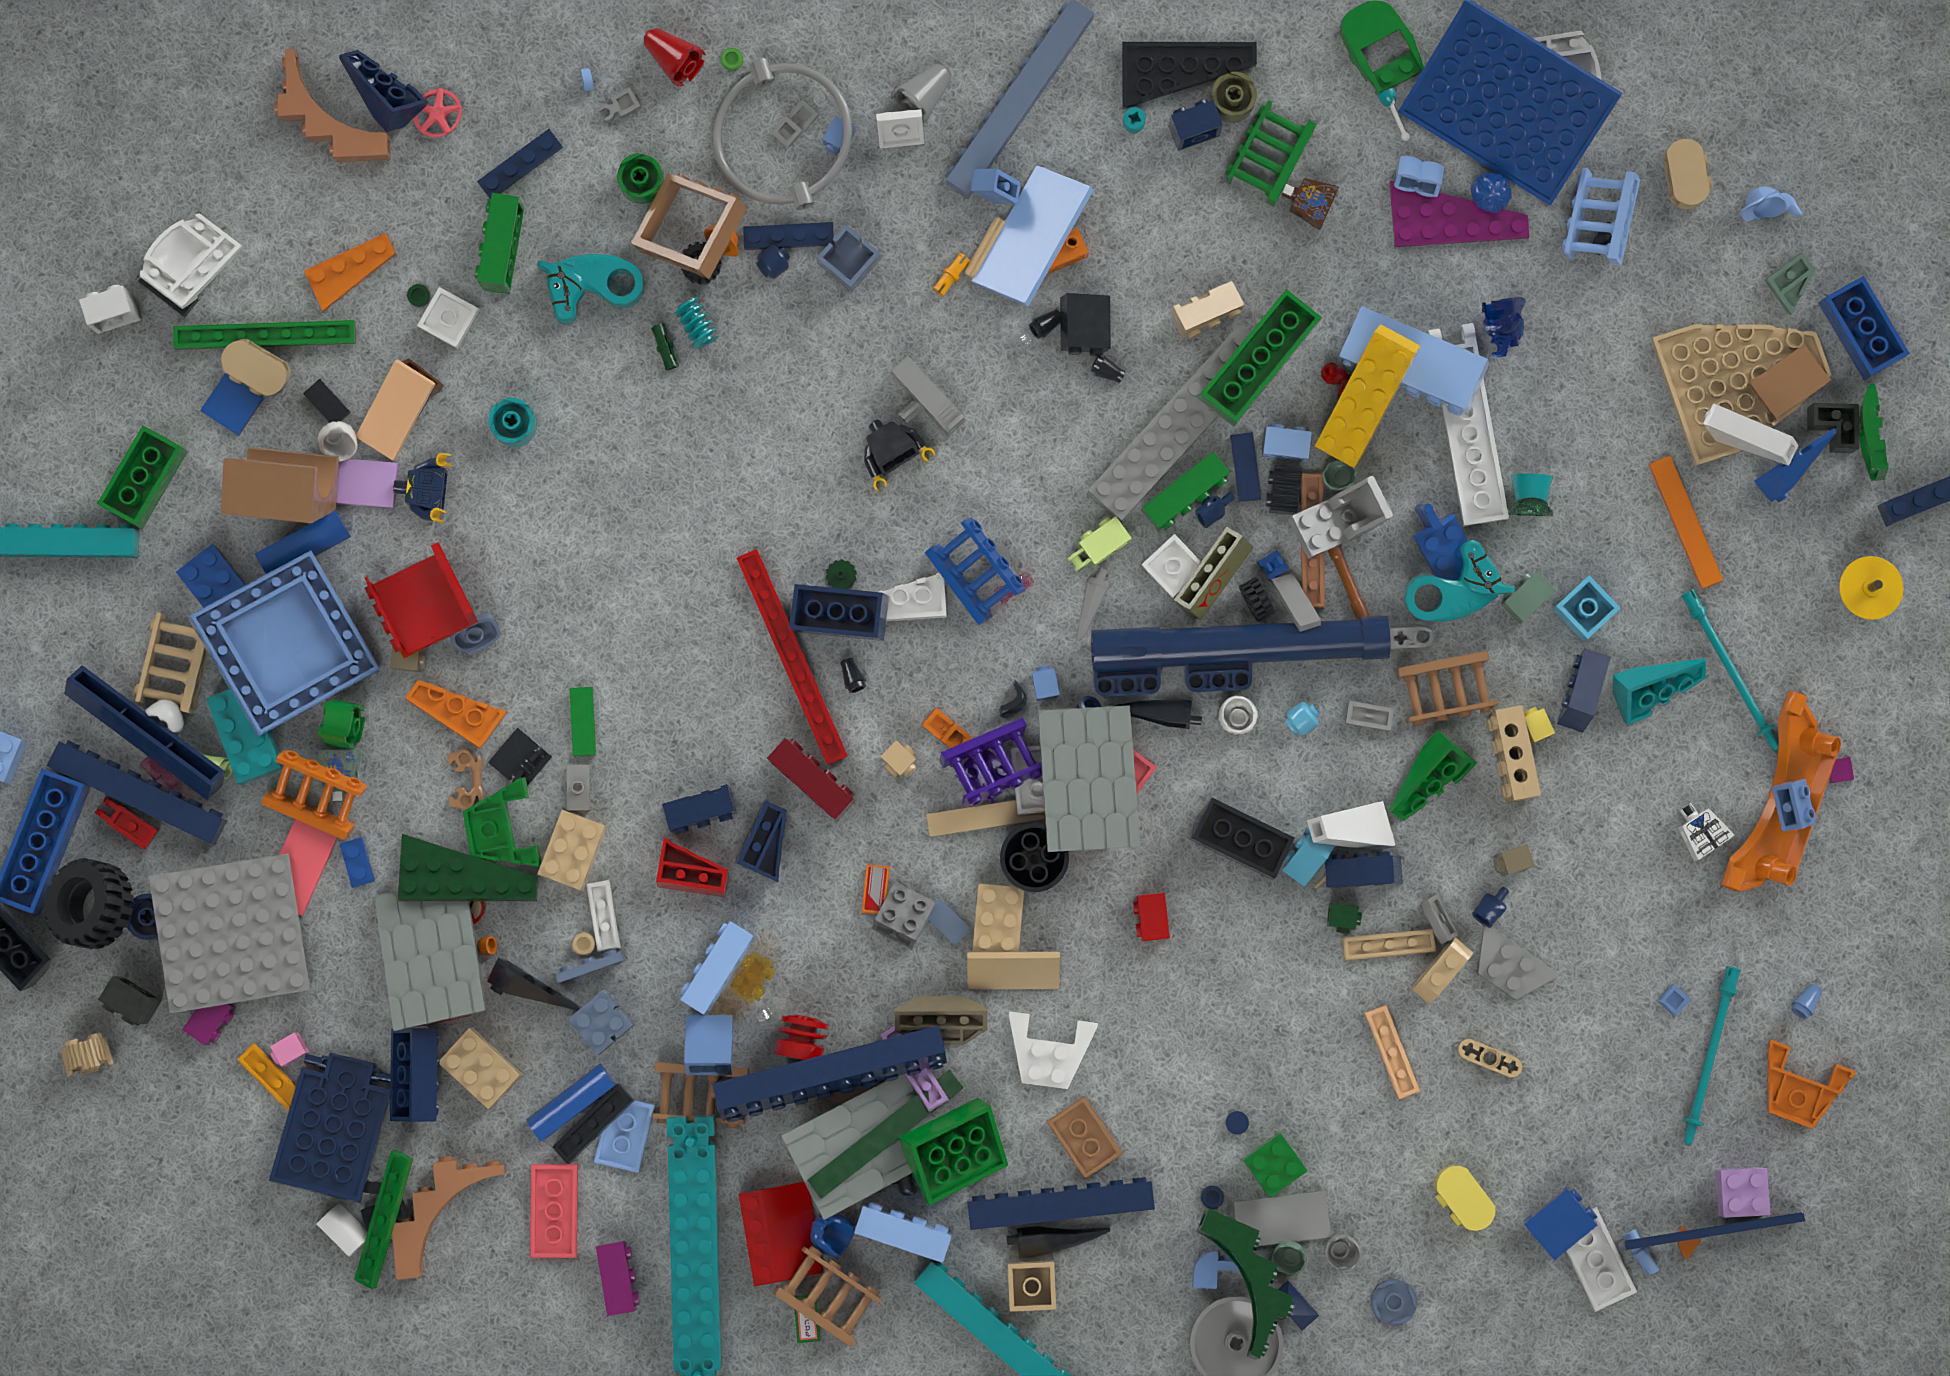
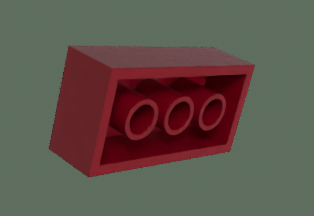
(810, 779)

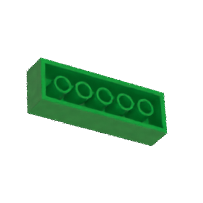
(1260, 357)

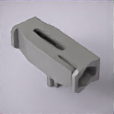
(926, 398)

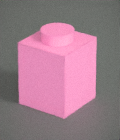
(289, 1049)

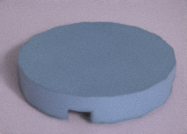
(1387, 1299)

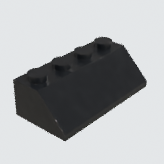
(20, 956)

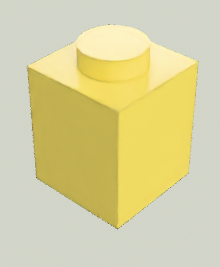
(1538, 724)

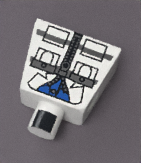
(1702, 831)

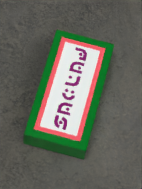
(805, 1328)

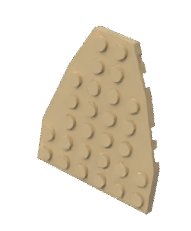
(1714, 367)

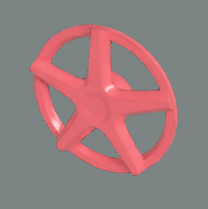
(439, 113)

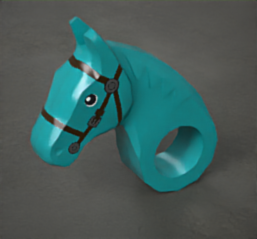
(592, 273)
(1474, 589)

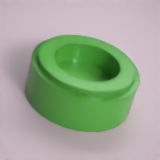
(732, 59)

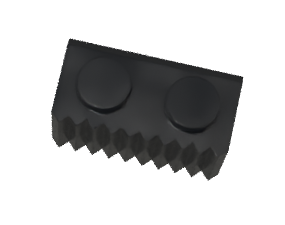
(1284, 490)

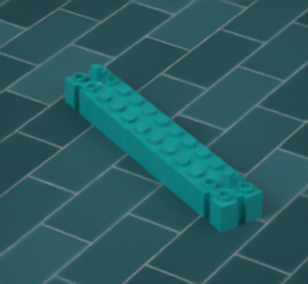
(694, 1246)

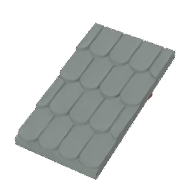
(1088, 778)
(429, 960)
(833, 1132)

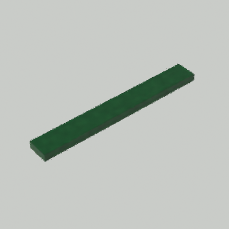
(878, 1139)

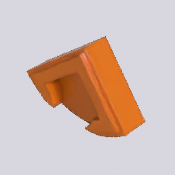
(1687, 1247)

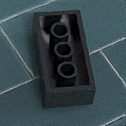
(1242, 838)

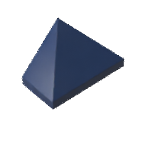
(1302, 1313)

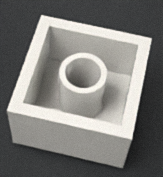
(109, 309)

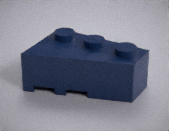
(700, 809)
(1363, 870)

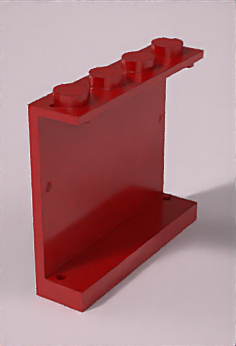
(421, 604)

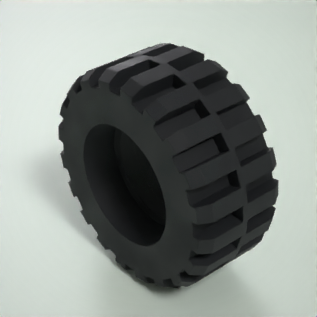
(67, 899)

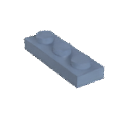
(589, 965)

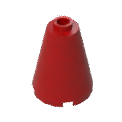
(674, 55)

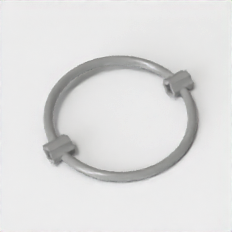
(800, 192)

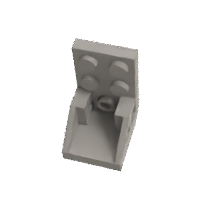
(1341, 517)

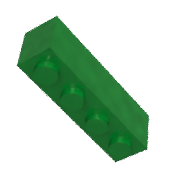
(1185, 491)

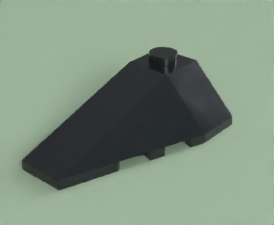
(514, 981)

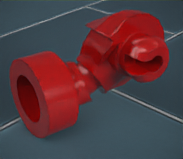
(1335, 375)

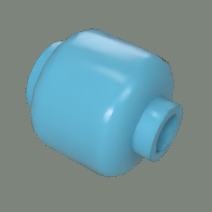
(1302, 718)

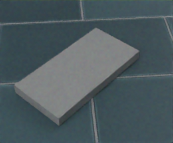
(1286, 1217)

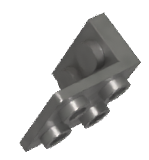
(903, 915)

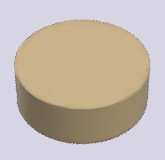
(583, 943)

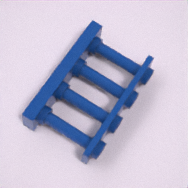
(954, 573)

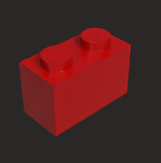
(1152, 917)

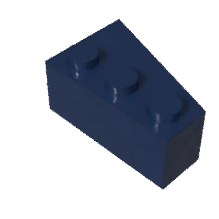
(1584, 690)
(764, 842)

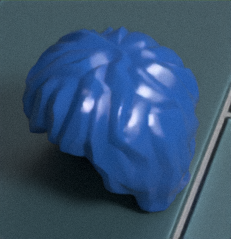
(1491, 192)
(832, 1234)

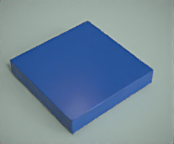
(232, 405)

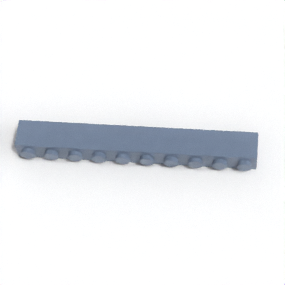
(1021, 95)

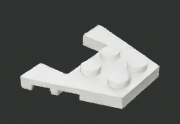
(1048, 1061)

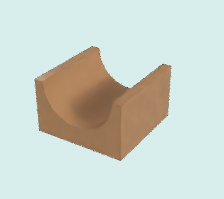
(280, 485)

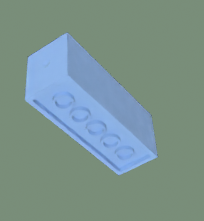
(1439, 370)

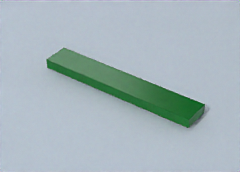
(383, 1219)

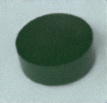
(418, 295)

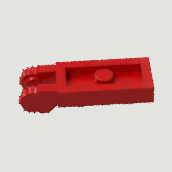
(128, 824)

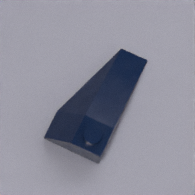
(386, 98)

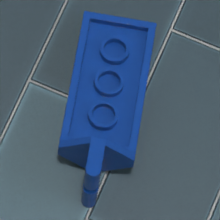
(1440, 542)

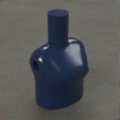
(1213, 509)
(1491, 908)

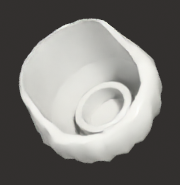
(338, 440)
(167, 714)
(1238, 715)

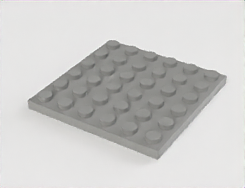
(229, 933)

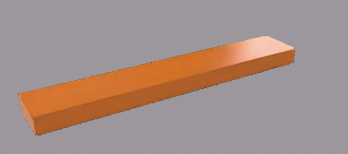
(1685, 522)

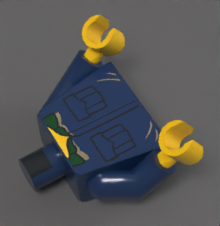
(426, 488)

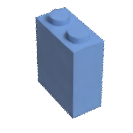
(709, 1044)

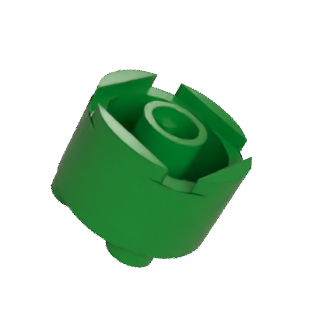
(631, 187)
(342, 724)

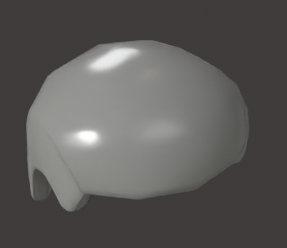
(1337, 1245)

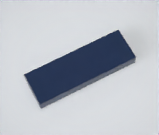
(1245, 467)

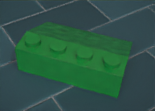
(954, 1150)

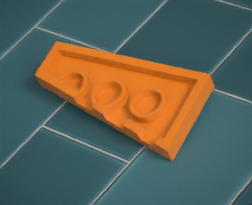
(343, 272)

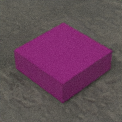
(1842, 771)

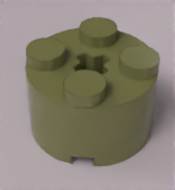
(1234, 84)

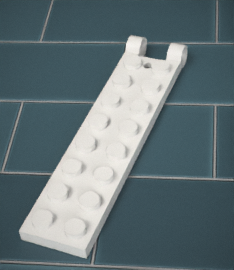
(1474, 452)

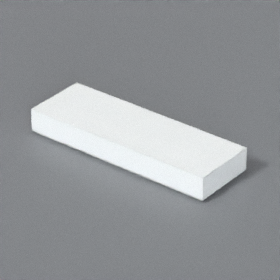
(603, 916)

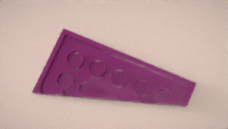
(1449, 220)

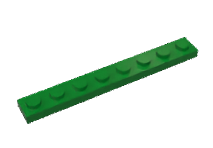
(265, 334)

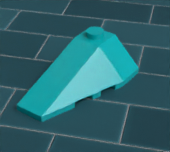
(1647, 686)

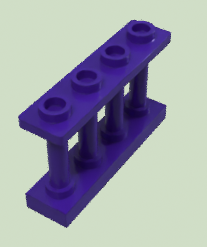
(974, 748)

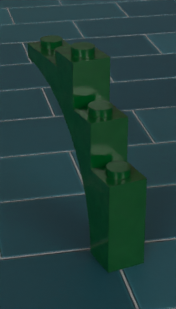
(1267, 1302)

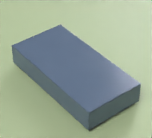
(948, 921)

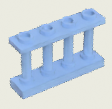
(1618, 229)

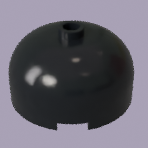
(1015, 863)

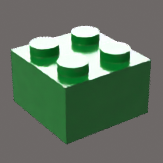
(1274, 1165)

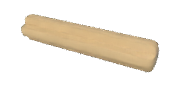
(984, 247)

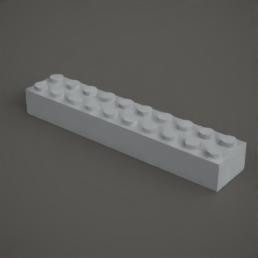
(1163, 439)

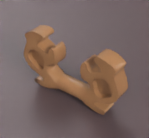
(465, 759)

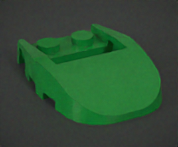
(1370, 24)
(1871, 446)

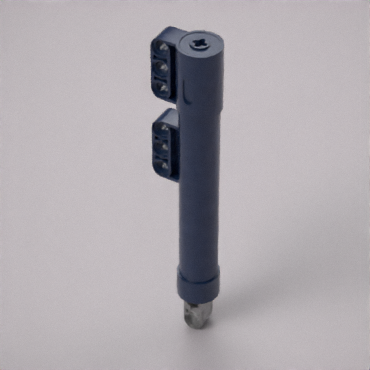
(1233, 649)

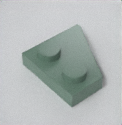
(1790, 281)

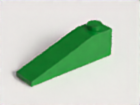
(1434, 768)

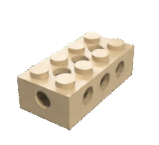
(1519, 742)

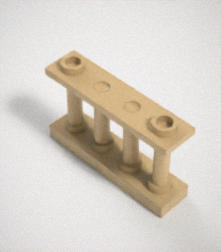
(191, 678)

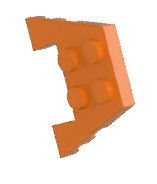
(1796, 1096)

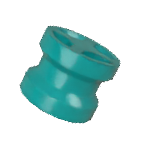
(1133, 125)

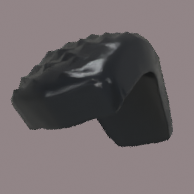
(1016, 705)

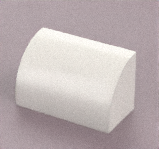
(343, 1229)

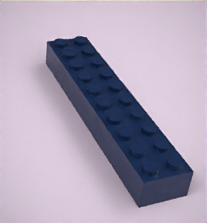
(830, 1074)

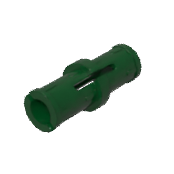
(665, 346)

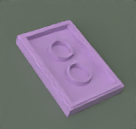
(366, 483)

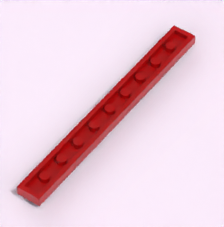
(792, 657)

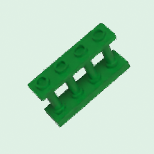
(1282, 171)

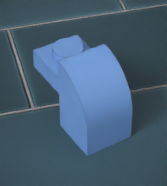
(1207, 1267)

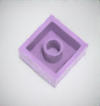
(1742, 1192)

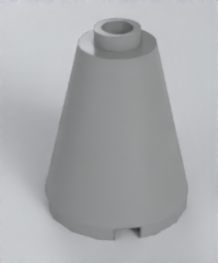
(922, 90)

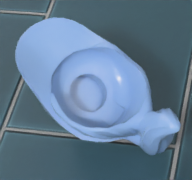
(1768, 203)

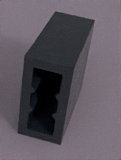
(1085, 323)

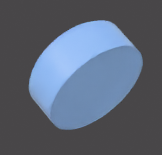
(587, 79)

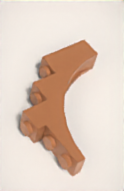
(348, 142)
(410, 1235)

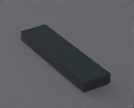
(593, 1123)

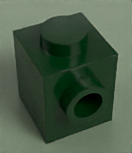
(1343, 917)

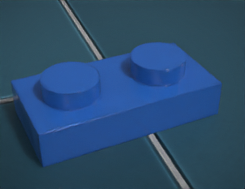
(357, 862)

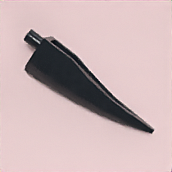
(1167, 712)
(1044, 1240)

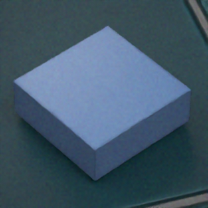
(1674, 1000)

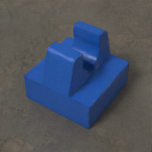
(1273, 565)

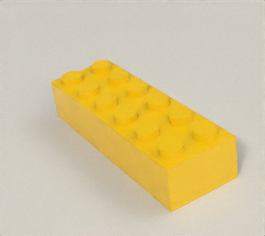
(1367, 395)

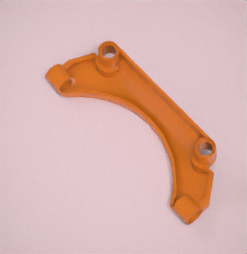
(1801, 755)

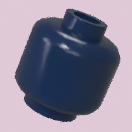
(773, 261)

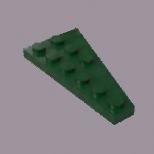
(444, 874)

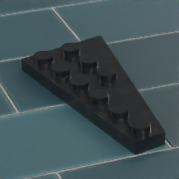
(1168, 67)

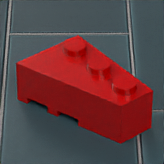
(689, 872)

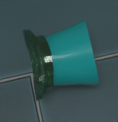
(1531, 495)

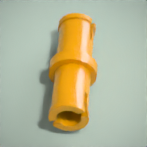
(951, 274)

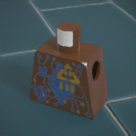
(1311, 200)

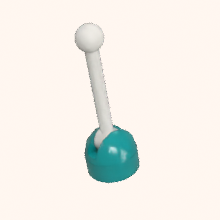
(1388, 99)

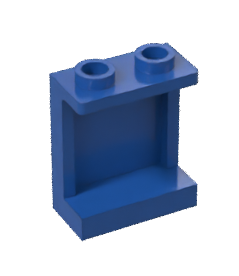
(1561, 1222)

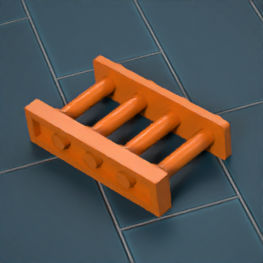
(309, 814)

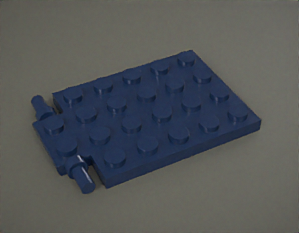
(332, 1127)

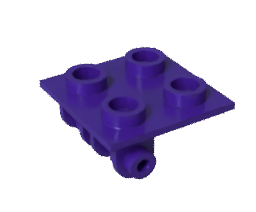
(975, 775)

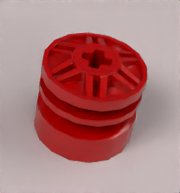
(801, 1037)

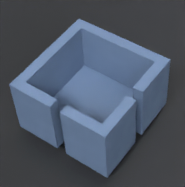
(849, 261)
(599, 1022)

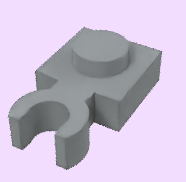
(623, 103)

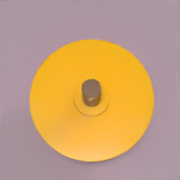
(1871, 587)

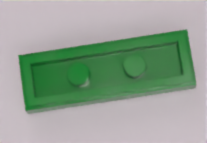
(582, 721)

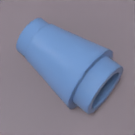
(1807, 1001)

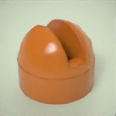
(486, 941)

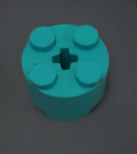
(506, 411)

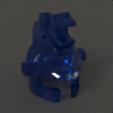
(1504, 323)

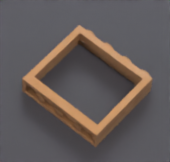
(717, 241)

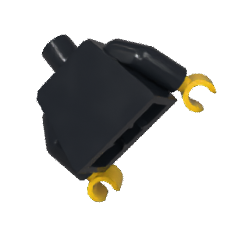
(891, 447)

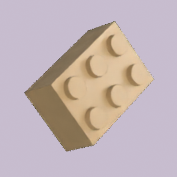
(572, 850)
(998, 919)
(480, 1068)

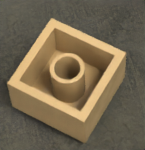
(1031, 1285)

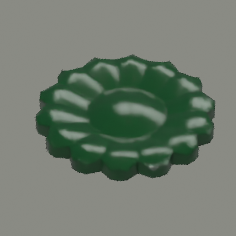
(841, 574)

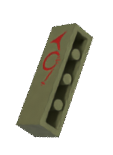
(1213, 573)

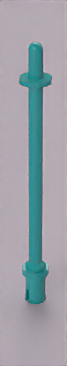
(1699, 613)
(1727, 991)

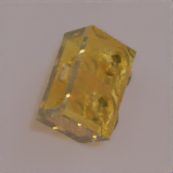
(750, 982)

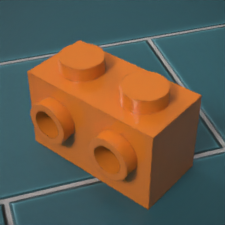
(1071, 252)

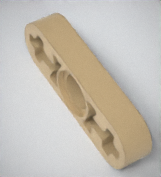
(1471, 1057)

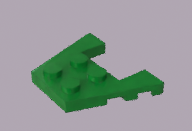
(491, 830)

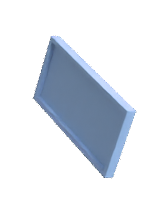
(1033, 235)

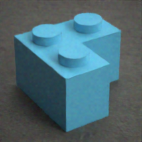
(1307, 858)

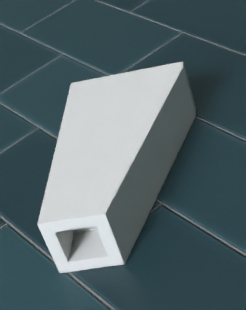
(1749, 435)
(1357, 828)

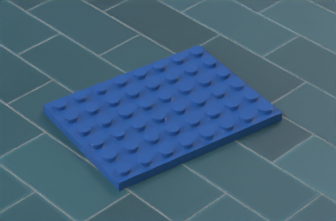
(1509, 101)

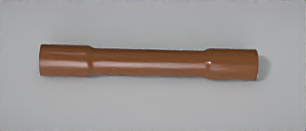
(1357, 604)

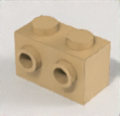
(899, 760)

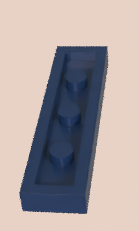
(520, 164)
(788, 235)

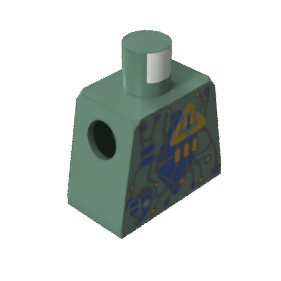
(342, 760)

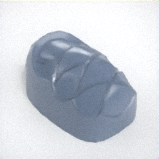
(477, 636)

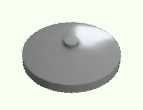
(1223, 1338)

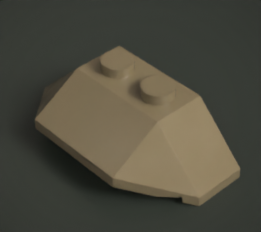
(956, 1016)

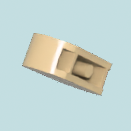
(1687, 174)
(255, 367)
(1442, 970)

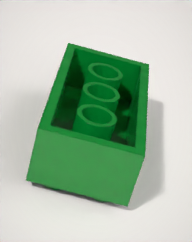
(500, 243)
(142, 477)

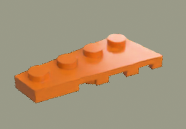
(463, 716)

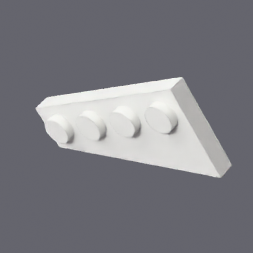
(917, 599)

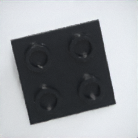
(520, 758)

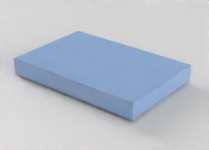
(625, 1138)

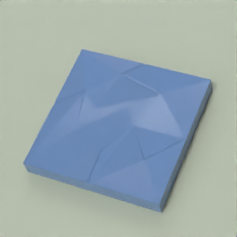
(284, 643)

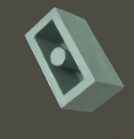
(1528, 597)

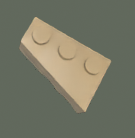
(1207, 310)

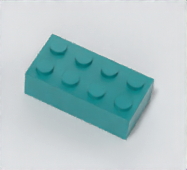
(248, 755)

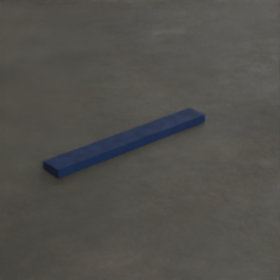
(1711, 1231)

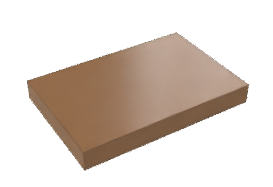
(1789, 382)
(1084, 1137)

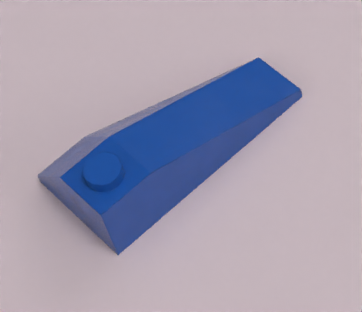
(1783, 478)

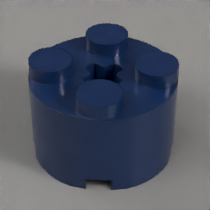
(138, 924)

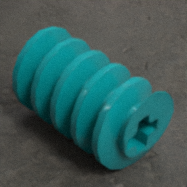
(695, 324)

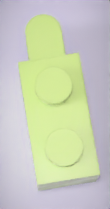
(1100, 543)

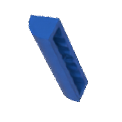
(315, 537)
(570, 1102)

